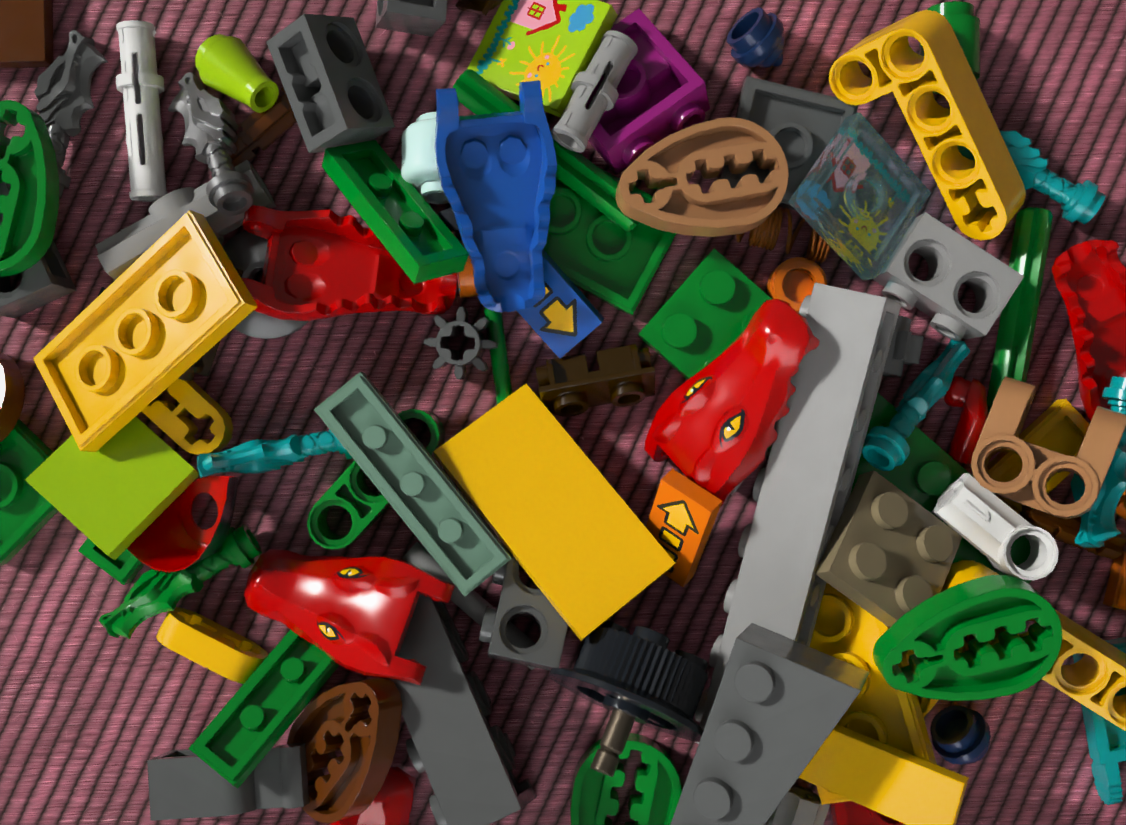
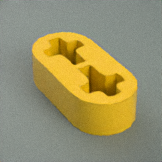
(180, 428)
(210, 645)

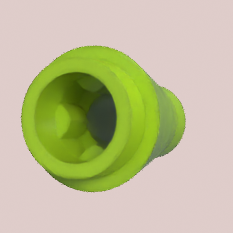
(233, 71)

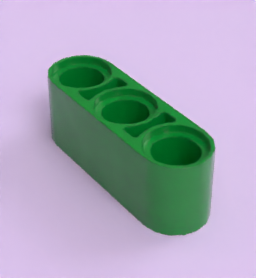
(356, 497)

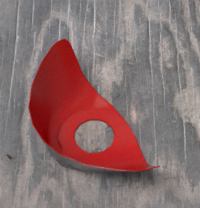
(174, 537)

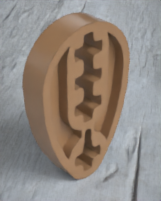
(707, 148)

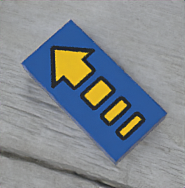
(563, 314)

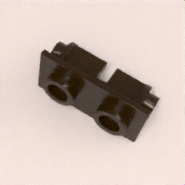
(622, 379)

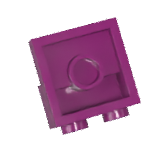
(654, 98)

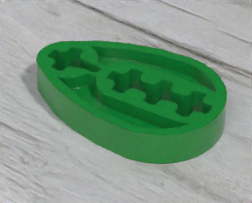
(33, 198)
(984, 671)
(658, 783)

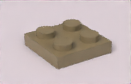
(887, 550)

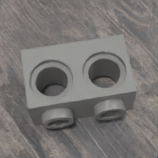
(950, 263)

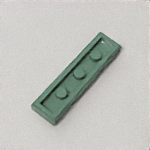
(413, 483)

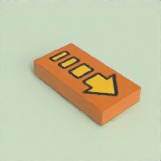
(682, 522)

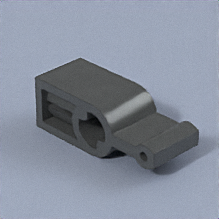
(189, 788)

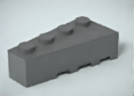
(449, 727)
(764, 728)

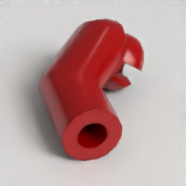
(973, 400)

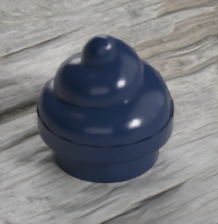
(757, 39)
(960, 735)

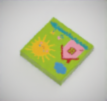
(542, 43)

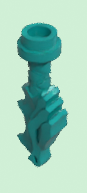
(1078, 201)
(887, 445)
(268, 455)
(1099, 522)

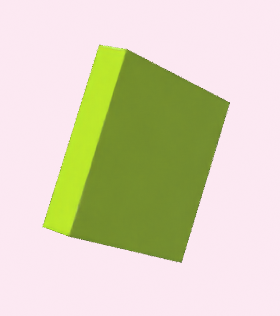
(114, 490)

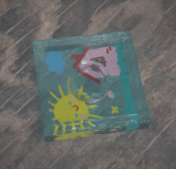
(860, 197)

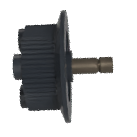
(638, 683)

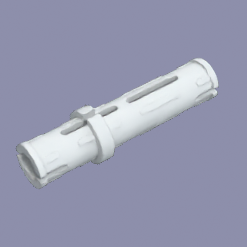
(142, 109)

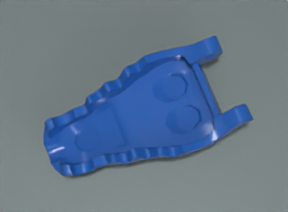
(500, 188)

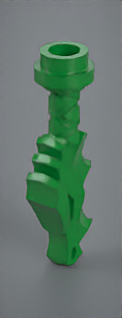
(161, 590)

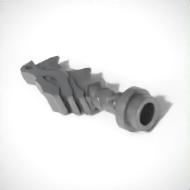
(211, 132)

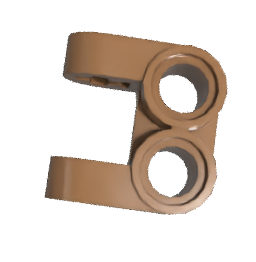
(1040, 464)

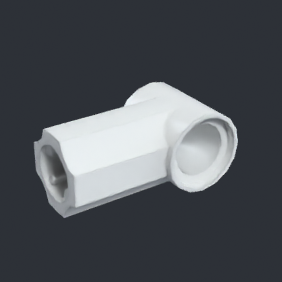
(994, 527)

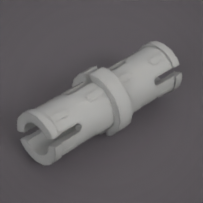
(610, 61)

